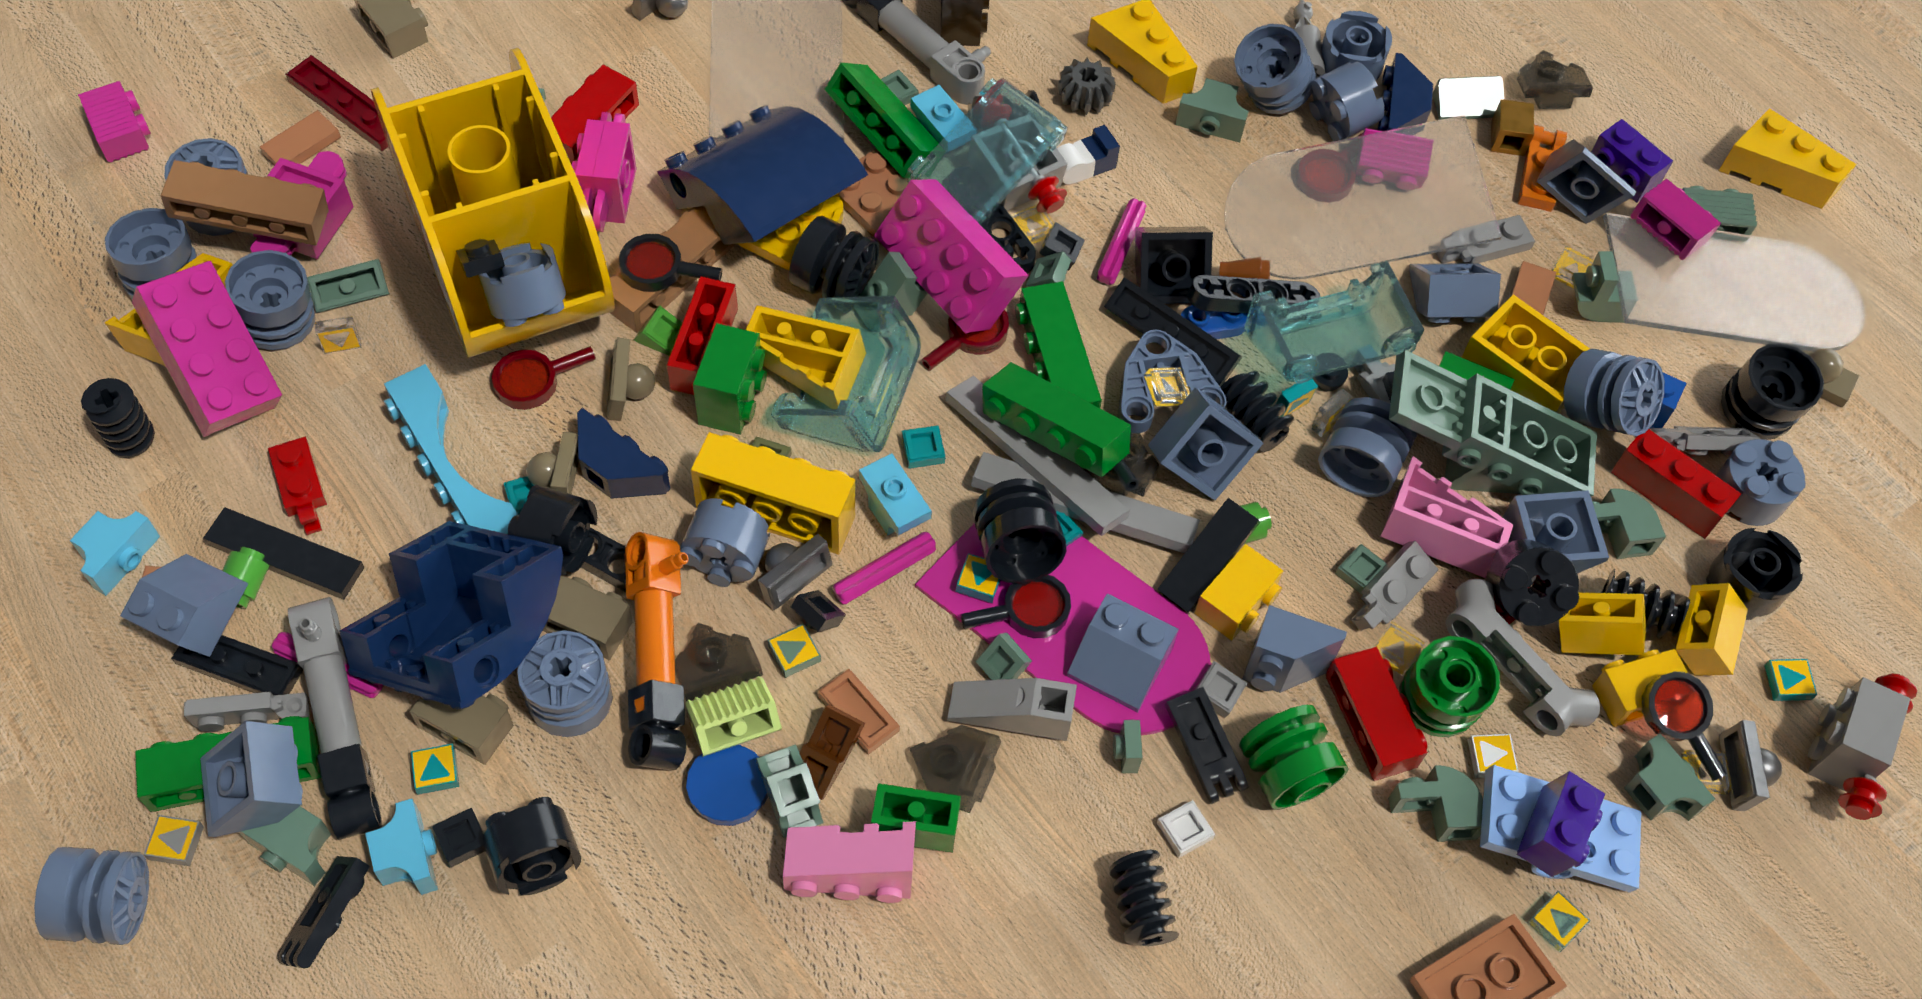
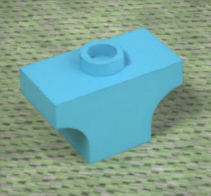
(936, 112)
(893, 496)
(113, 547)
(404, 849)

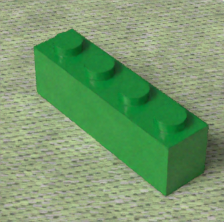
(880, 115)
(1056, 340)
(1056, 419)
(172, 773)

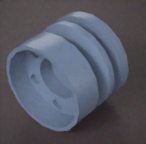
(1275, 68)
(212, 154)
(147, 247)
(272, 298)
(1614, 391)
(1365, 448)
(565, 684)
(92, 895)

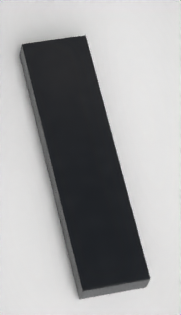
(1149, 313)
(286, 553)

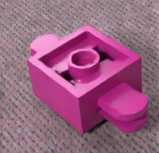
(606, 168)
(324, 172)

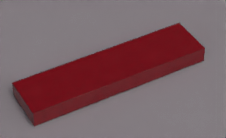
(339, 99)

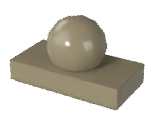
(626, 380)
(1837, 380)
(553, 470)

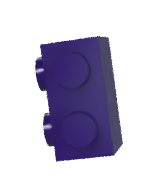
(1632, 157)
(1562, 824)

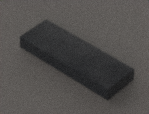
(1208, 555)
(243, 666)

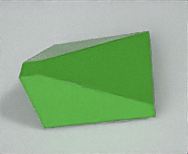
(659, 331)

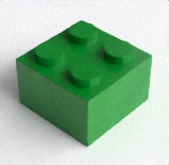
(729, 379)

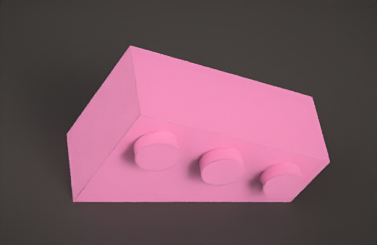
(1445, 522)
(850, 863)

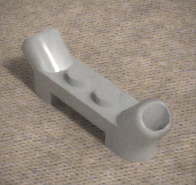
(1552, 702)

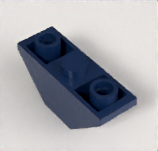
(1407, 95)
(616, 462)

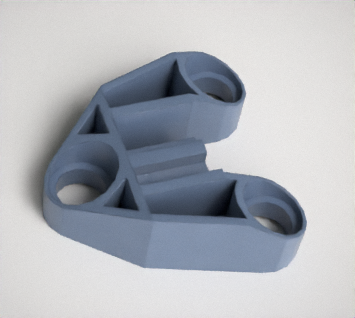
(1134, 392)

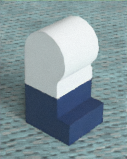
(1090, 155)

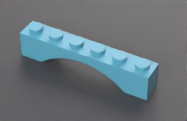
(424, 412)

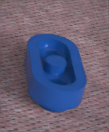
(1217, 324)

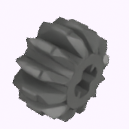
(1086, 85)

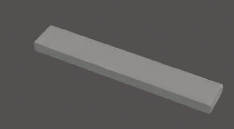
(1058, 474)
(1144, 519)

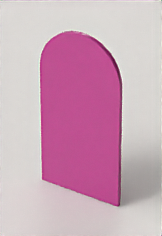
(1088, 578)

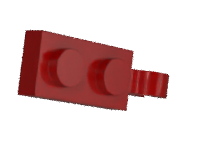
(298, 481)

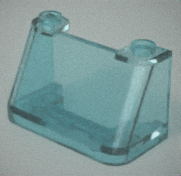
(991, 148)
(1335, 330)
(881, 383)

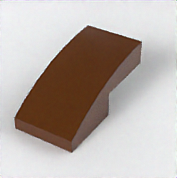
(830, 747)

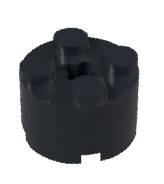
(557, 520)
(1759, 568)
(1551, 592)
(530, 847)

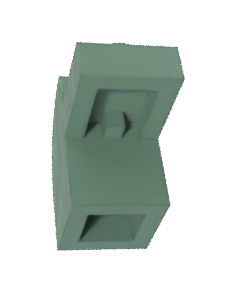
(1597, 290)
(1630, 523)
(1449, 796)

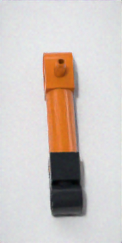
(656, 701)

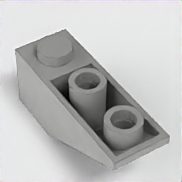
(1015, 705)

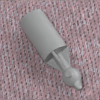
(1310, 35)

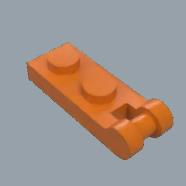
(1531, 192)

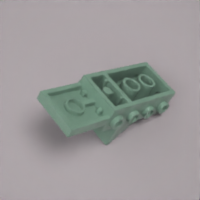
(1492, 433)

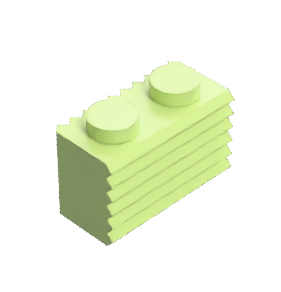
(733, 716)

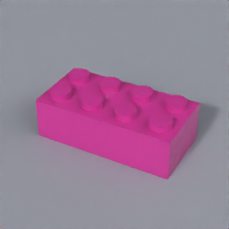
(951, 255)
(206, 347)

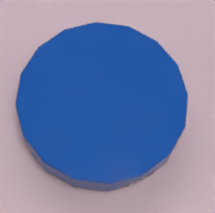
(726, 786)

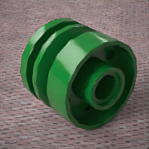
(1450, 686)
(1293, 757)

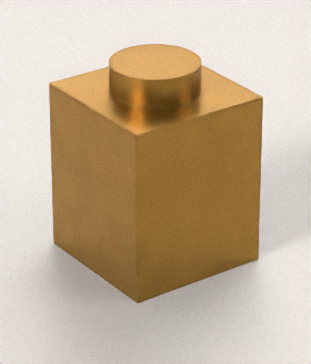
(1512, 127)

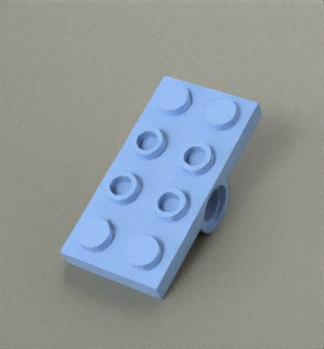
(1613, 844)

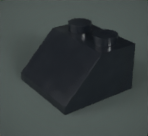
(1171, 259)

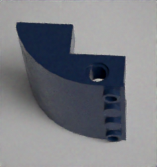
(762, 172)
(462, 614)

